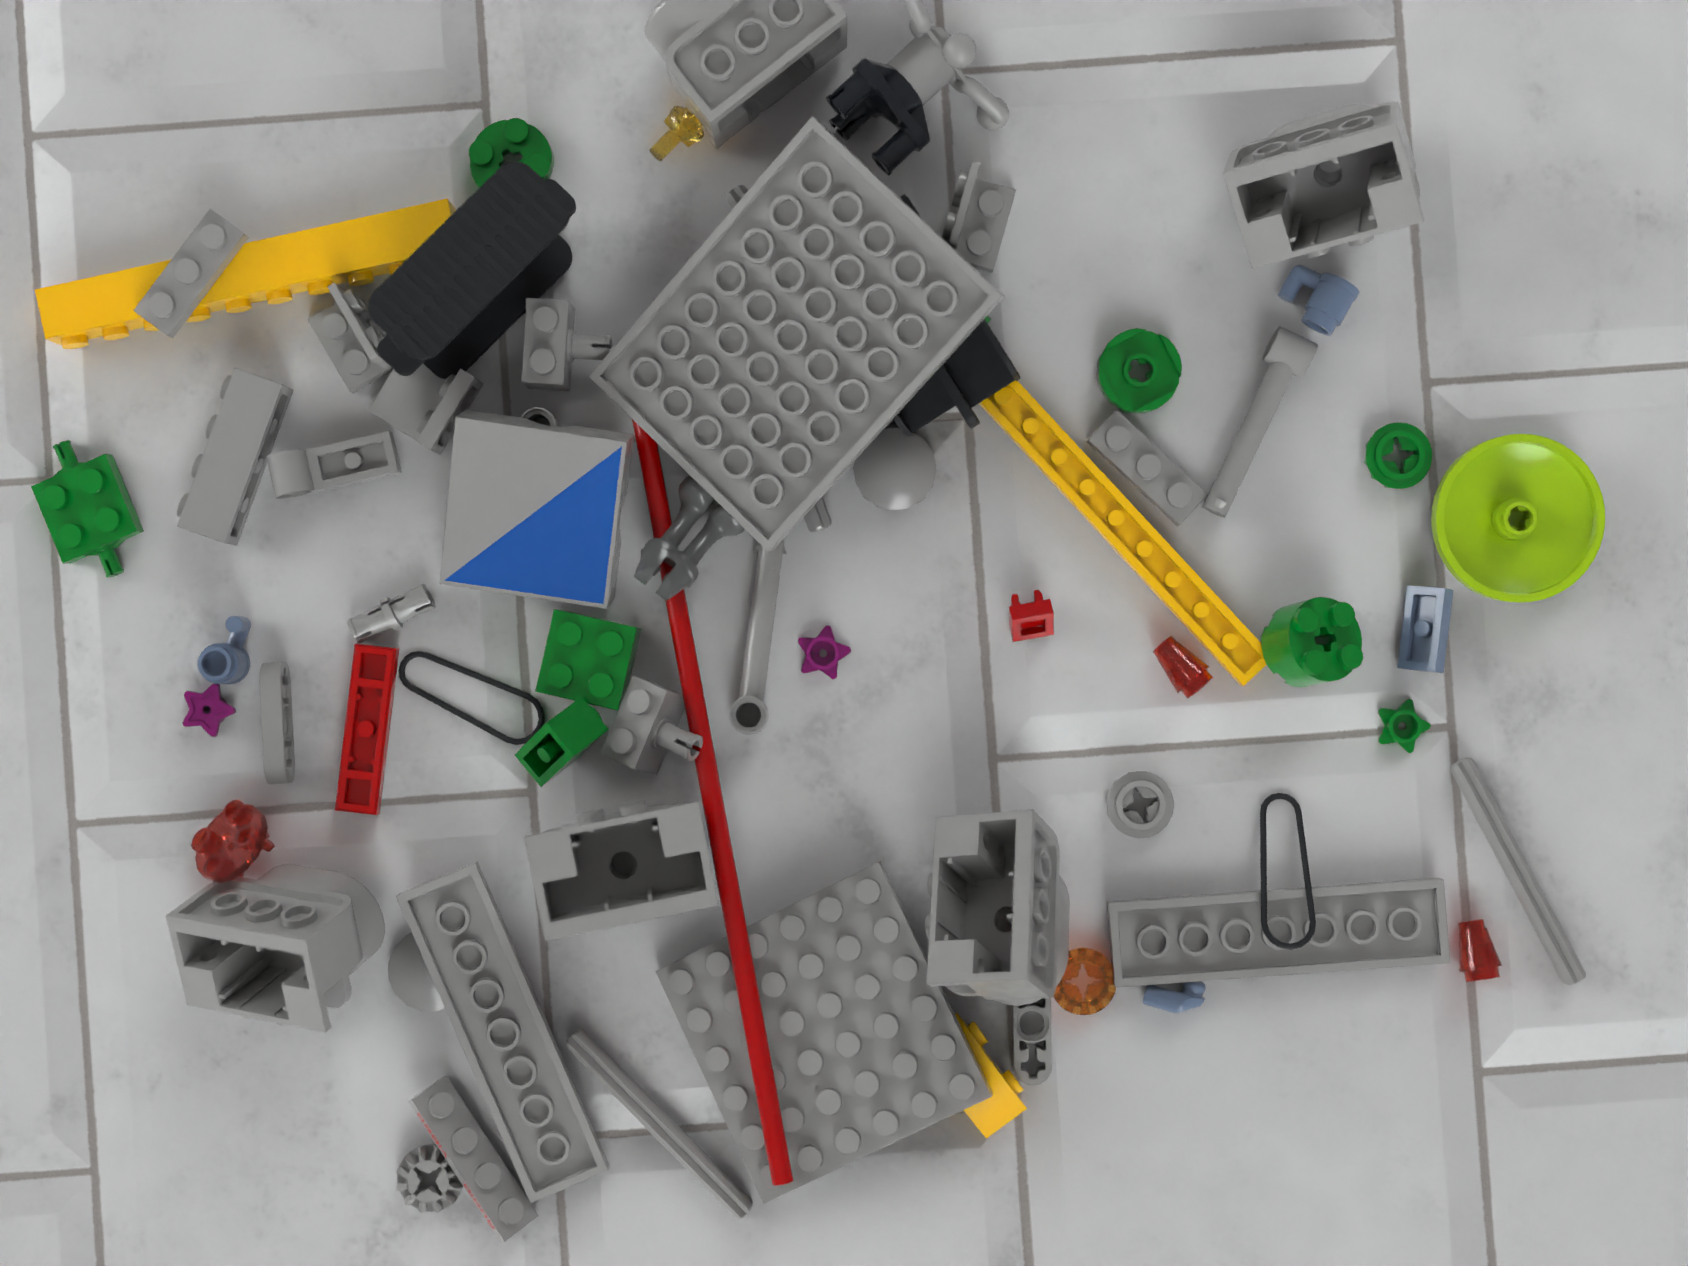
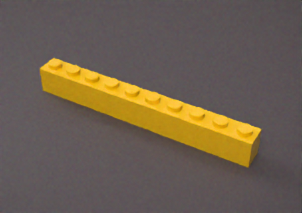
(259, 272)

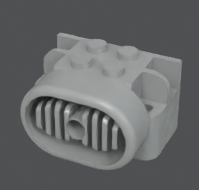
(742, 54)
(1297, 208)
(985, 880)
(585, 894)
(276, 944)

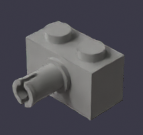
(553, 345)
(649, 727)

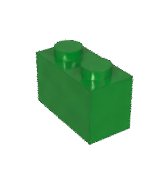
(561, 741)

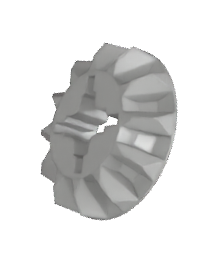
(1157, 813)
(427, 1158)

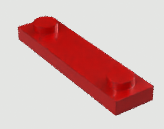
(367, 729)

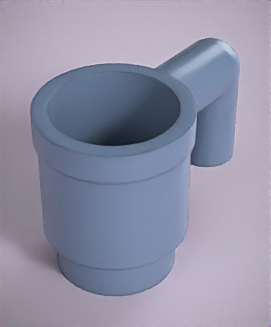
(1328, 302)
(227, 661)

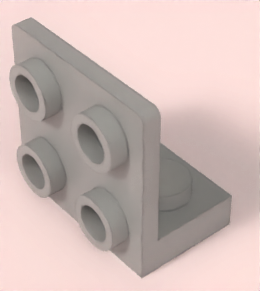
(980, 220)
(350, 339)
(425, 404)

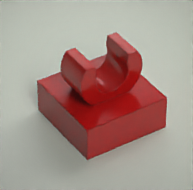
(1031, 619)

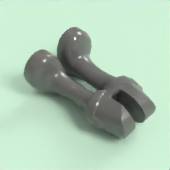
(694, 504)

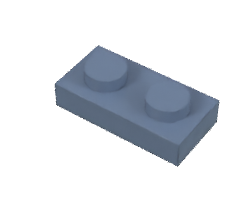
(1425, 629)

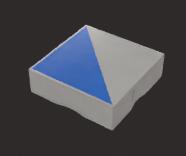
(535, 508)

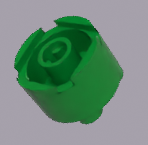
(1313, 642)

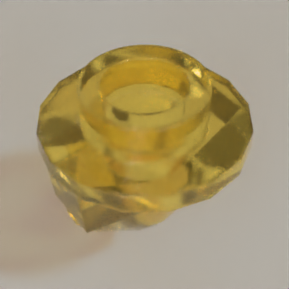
(682, 127)

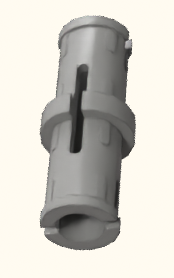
(391, 613)

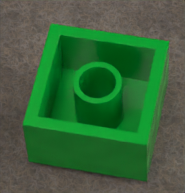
(588, 659)

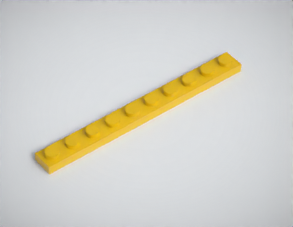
(1126, 531)

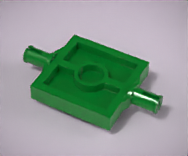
(87, 509)

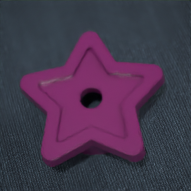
(826, 664)
(219, 709)

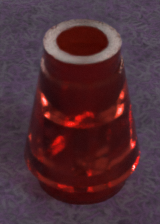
(1182, 667)
(1476, 952)

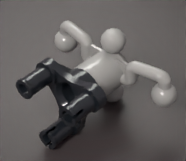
(907, 84)

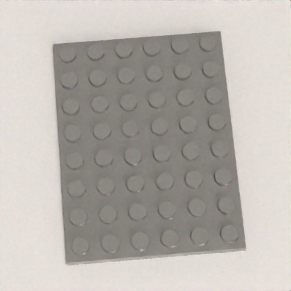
(794, 334)

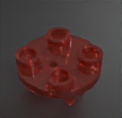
(231, 842)

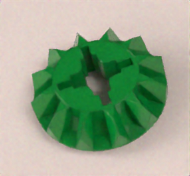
(1407, 439)

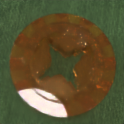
(1097, 994)

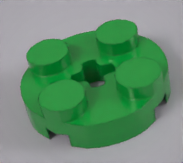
(508, 137)
(1146, 348)

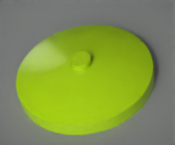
(1518, 518)

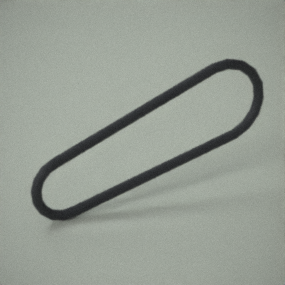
(481, 725)
(1263, 872)

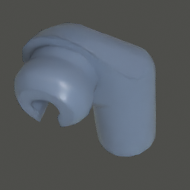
(1175, 1001)

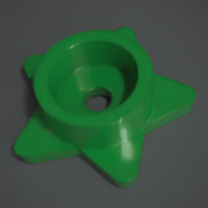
(1413, 726)

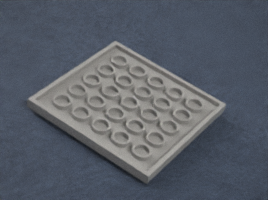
(848, 1026)

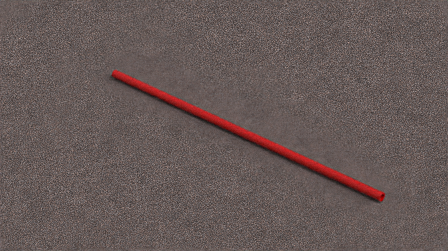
(718, 830)

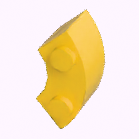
(1005, 1102)

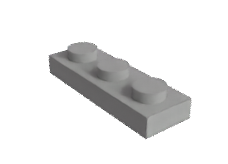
(191, 273)
(1147, 468)

